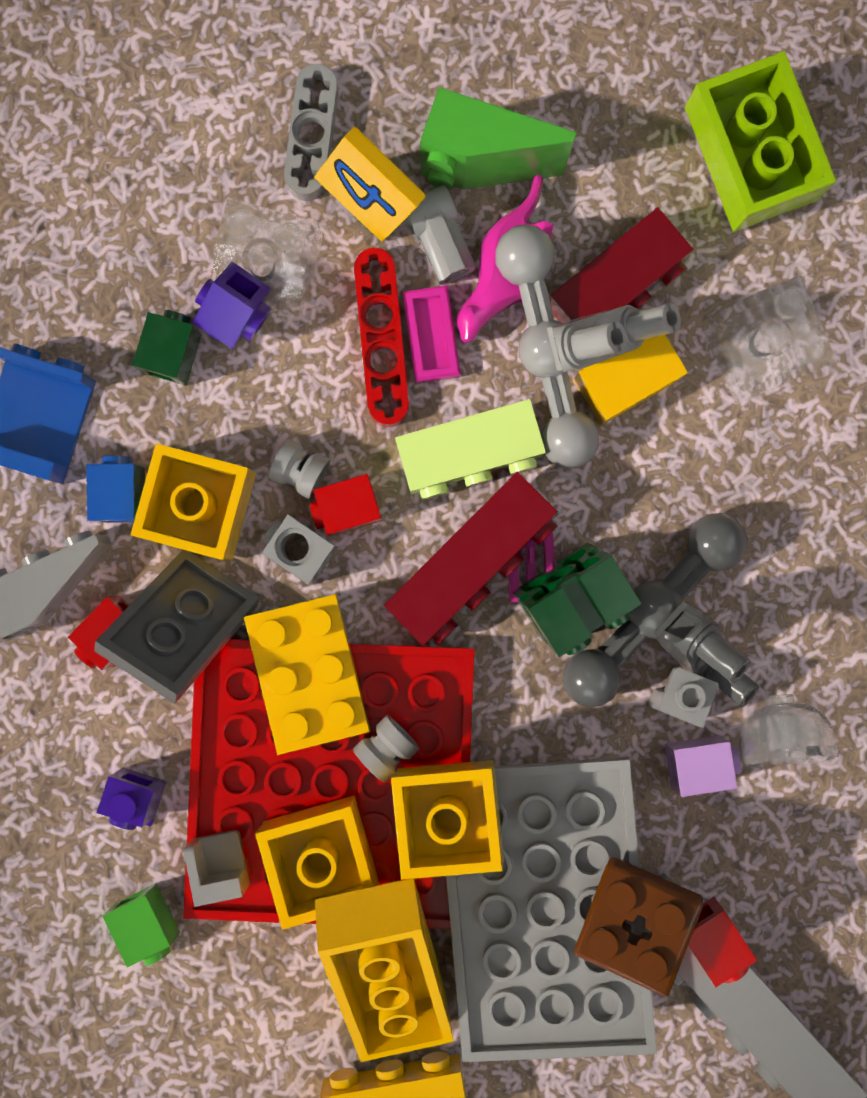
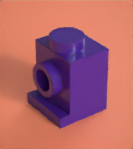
(131, 799)

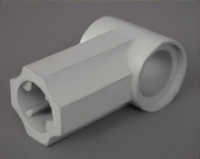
(437, 229)

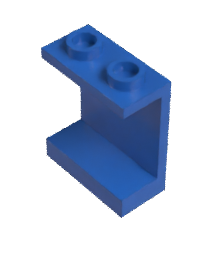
(41, 412)

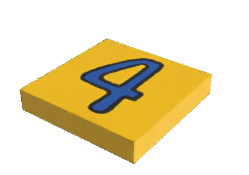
(369, 184)

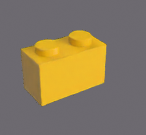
(629, 378)

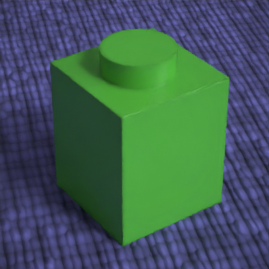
(142, 926)

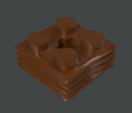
(671, 917)

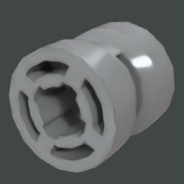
(299, 468)
(382, 751)

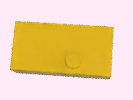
(383, 969)

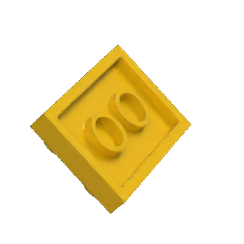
(307, 674)

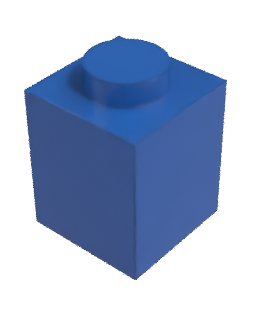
(114, 490)

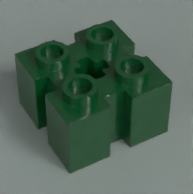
(577, 599)

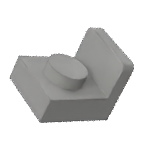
(686, 697)

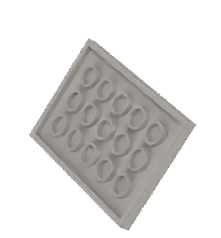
(518, 927)

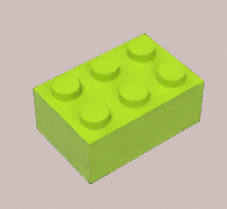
(759, 141)

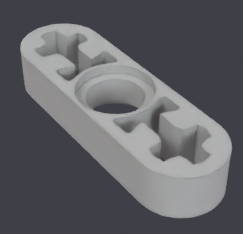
(327, 103)

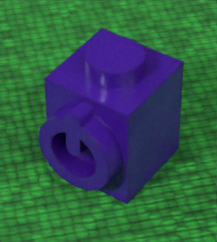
(232, 306)

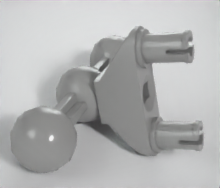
(554, 347)

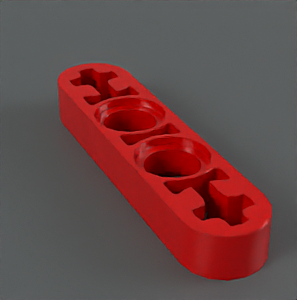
(381, 338)

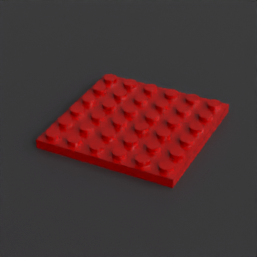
(243, 781)

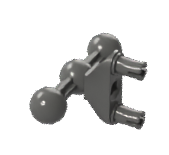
(682, 630)

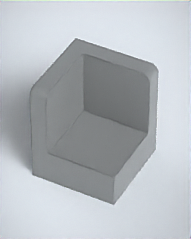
(216, 867)

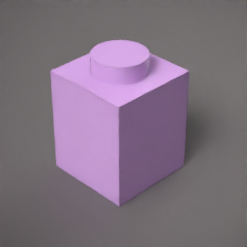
(702, 765)

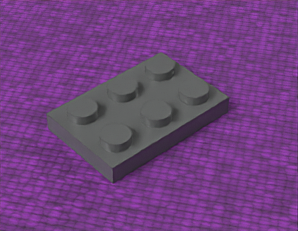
(177, 625)

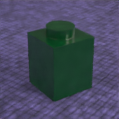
(167, 347)

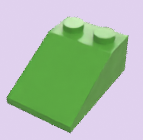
(488, 145)

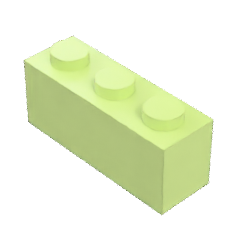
(471, 449)

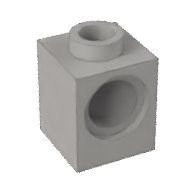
(312, 564)

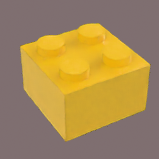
(193, 502)
(447, 820)
(315, 857)

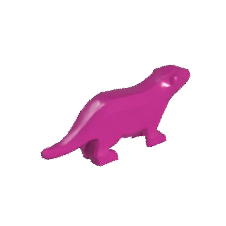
(493, 291)

